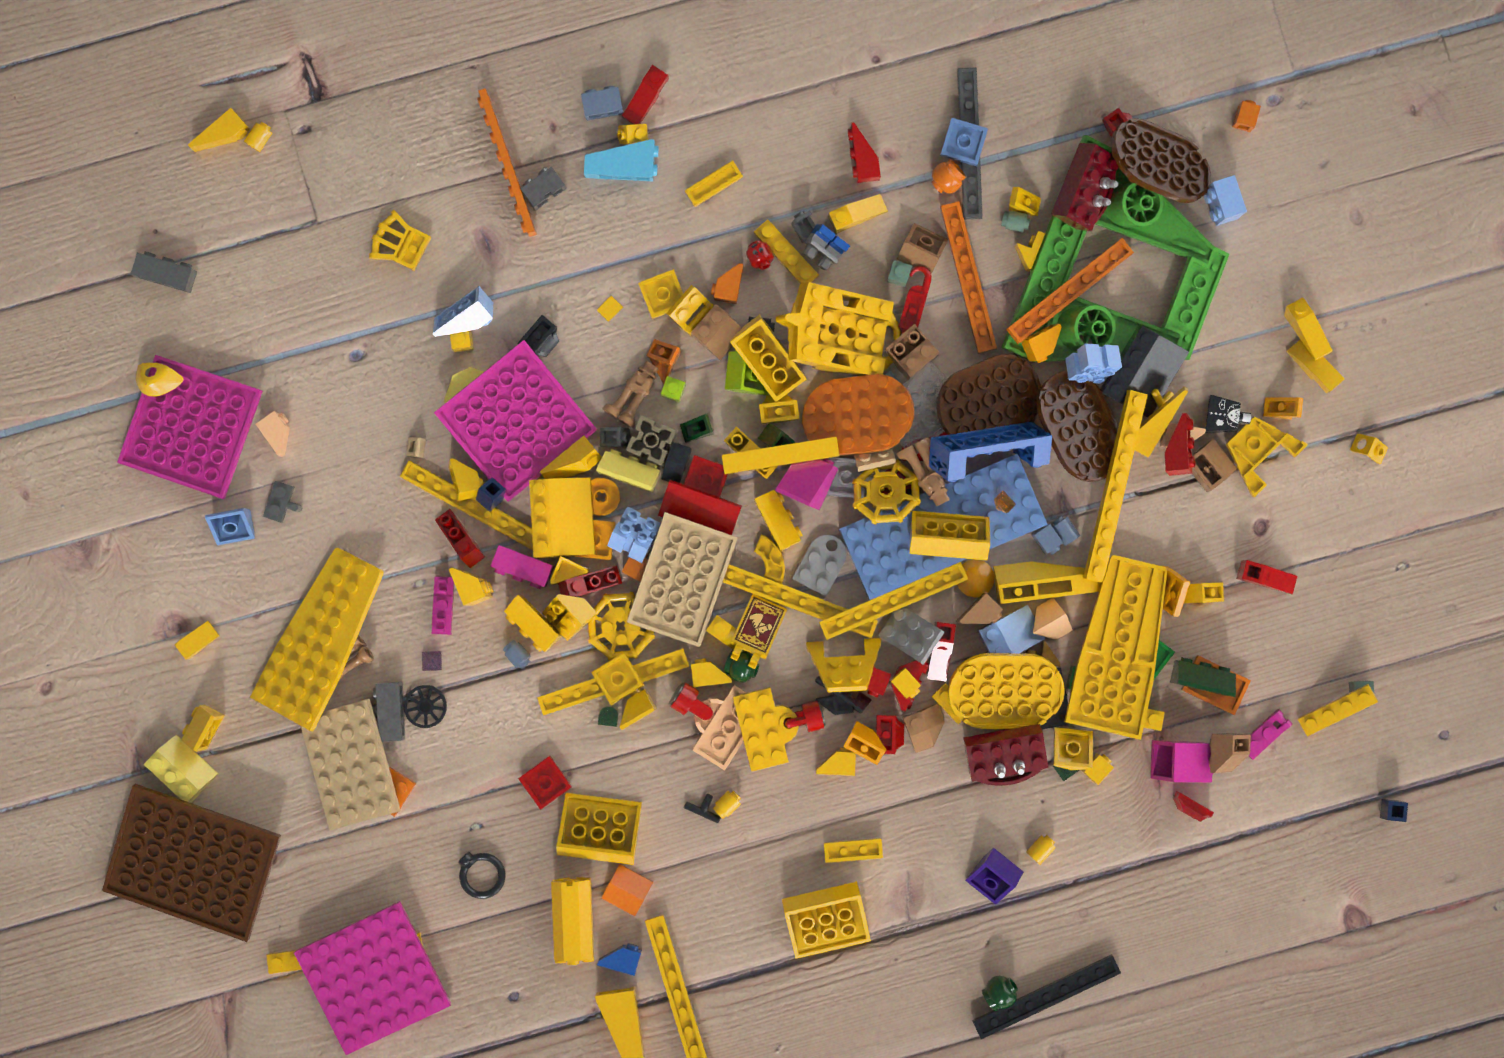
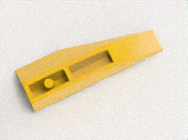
(1040, 581)

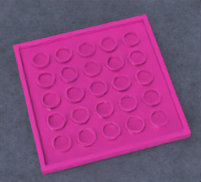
(514, 419)
(192, 430)
(372, 978)

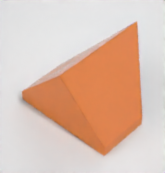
(663, 357)

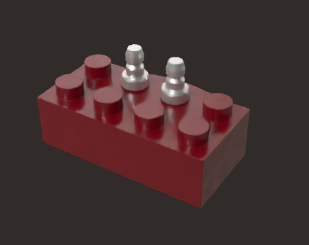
(1086, 187)
(1006, 754)

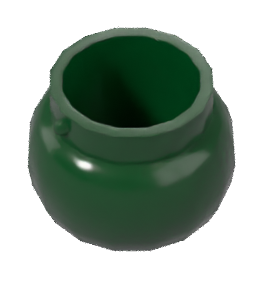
(739, 669)
(1000, 992)

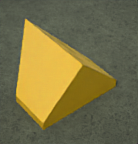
(567, 569)

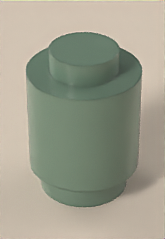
(1015, 221)

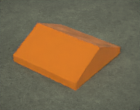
(627, 890)

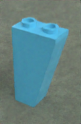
(624, 163)

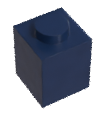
(490, 494)
(1394, 810)

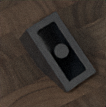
(676, 462)

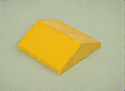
(1073, 749)

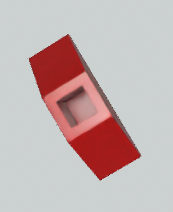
(915, 669)

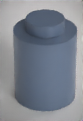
(1065, 530)

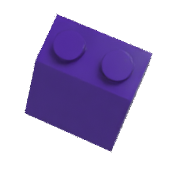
(994, 876)

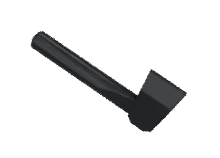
(858, 704)

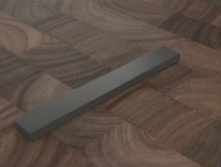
(969, 113)

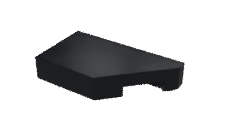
(835, 705)

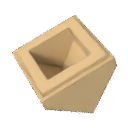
(416, 447)

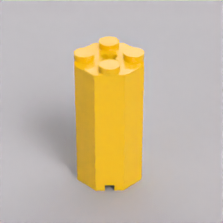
(572, 920)

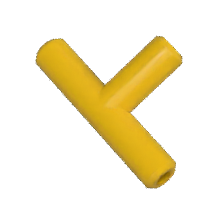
(1158, 398)

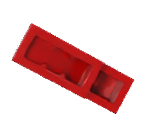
(645, 95)

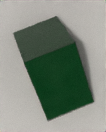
(696, 428)

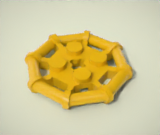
(886, 502)
(609, 626)

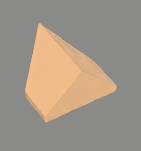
(1051, 620)

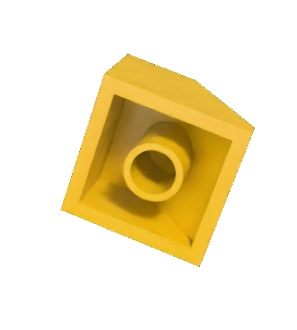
(202, 727)

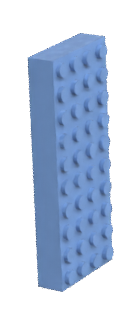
(882, 549)

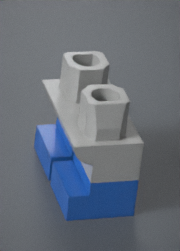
(826, 244)

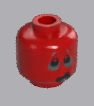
(759, 255)

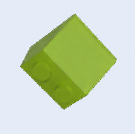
(741, 378)

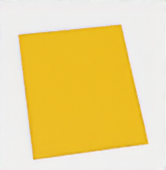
(609, 308)

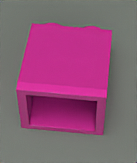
(808, 482)
(1180, 761)

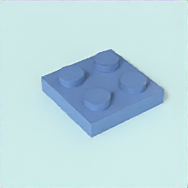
(964, 141)

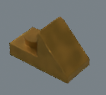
(1047, 653)

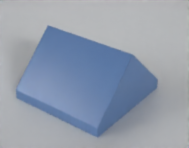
(231, 526)

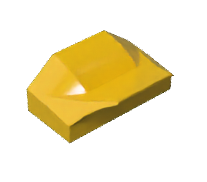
(781, 411)

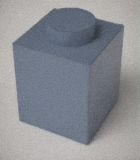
(1048, 540)

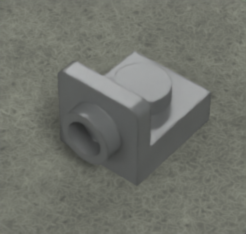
(614, 437)

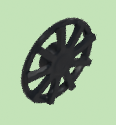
(425, 706)

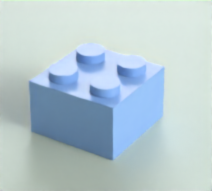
(1225, 200)

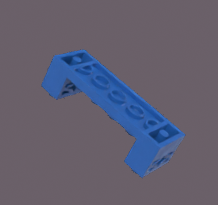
(1026, 439)

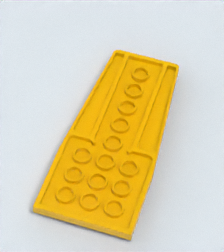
(318, 640)
(1119, 650)

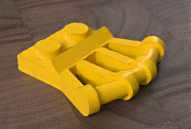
(410, 248)

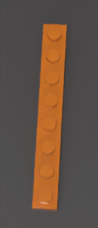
(503, 155)
(968, 277)
(1069, 291)

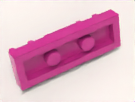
(442, 605)

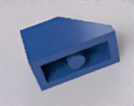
(622, 959)

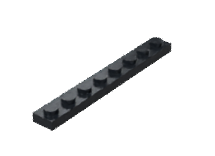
(1047, 996)

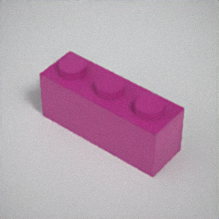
(521, 567)

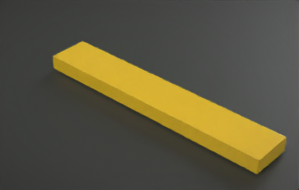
(780, 455)

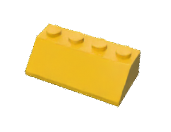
(767, 358)
(949, 535)

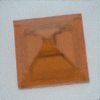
(1004, 502)

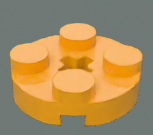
(611, 500)

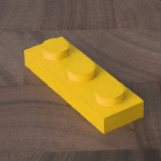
(853, 850)

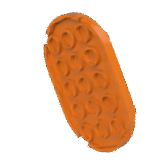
(860, 411)

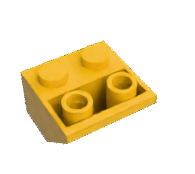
(568, 614)

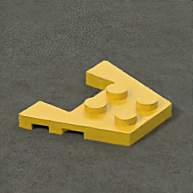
(1253, 445)
(845, 672)

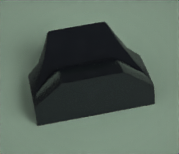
(541, 336)

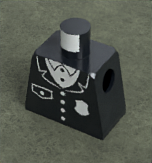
(1224, 415)

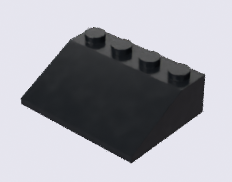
(1147, 365)

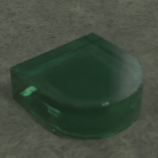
(608, 717)

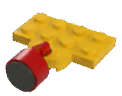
(770, 726)

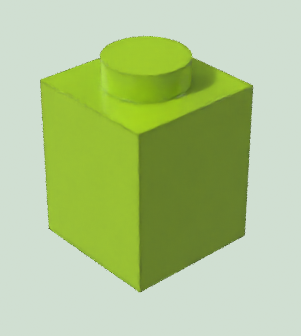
(673, 389)

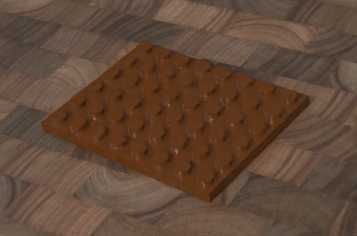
(191, 862)

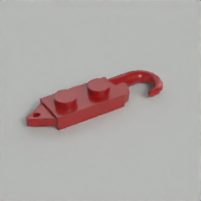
(915, 300)

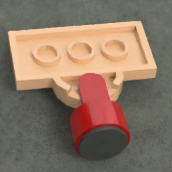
(715, 720)

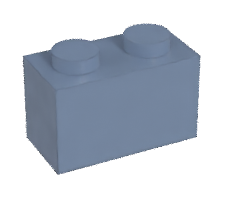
(602, 103)

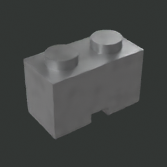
(542, 187)

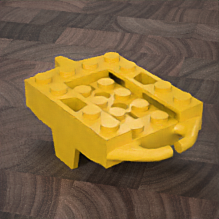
(816, 346)

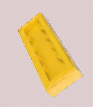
(713, 183)

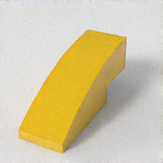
(1319, 370)

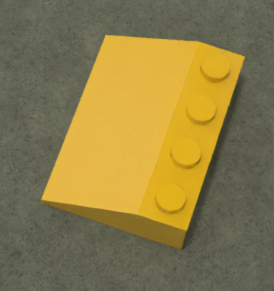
(562, 517)
(599, 828)
(826, 920)

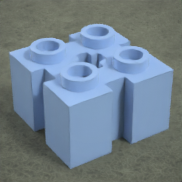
(1093, 363)
(634, 534)

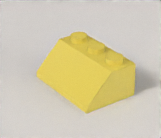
(628, 470)
(181, 769)

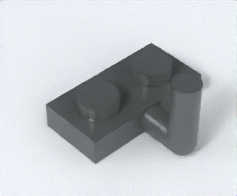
(280, 501)

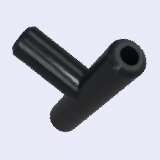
(702, 811)

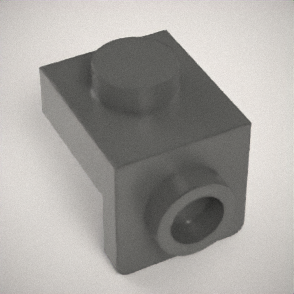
(803, 225)

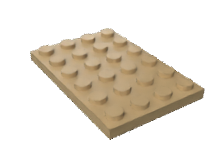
(682, 579)
(350, 766)

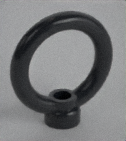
(467, 861)

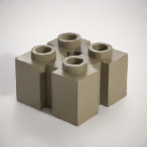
(640, 445)

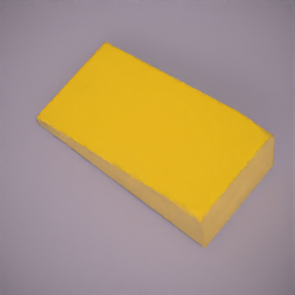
(196, 640)

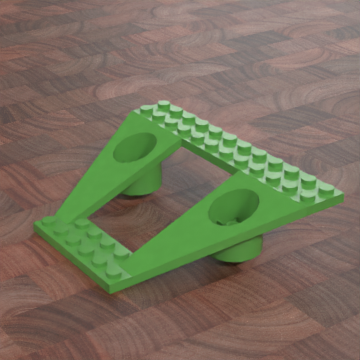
(1160, 227)

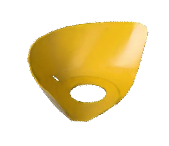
(158, 384)

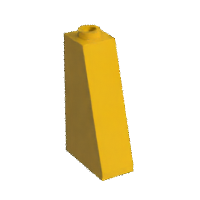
(622, 1019)

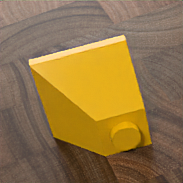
(636, 708)

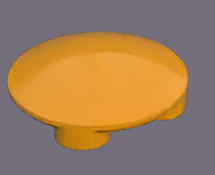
(979, 578)

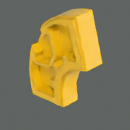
(772, 559)

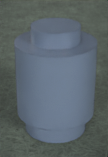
(517, 654)

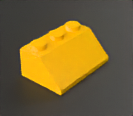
(778, 519)
(470, 587)
(532, 623)

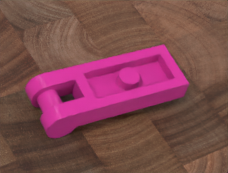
(1267, 733)

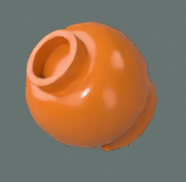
(947, 177)

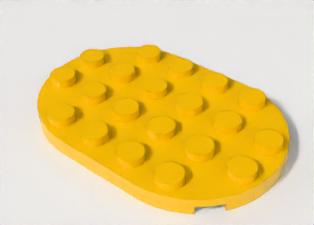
(1005, 690)

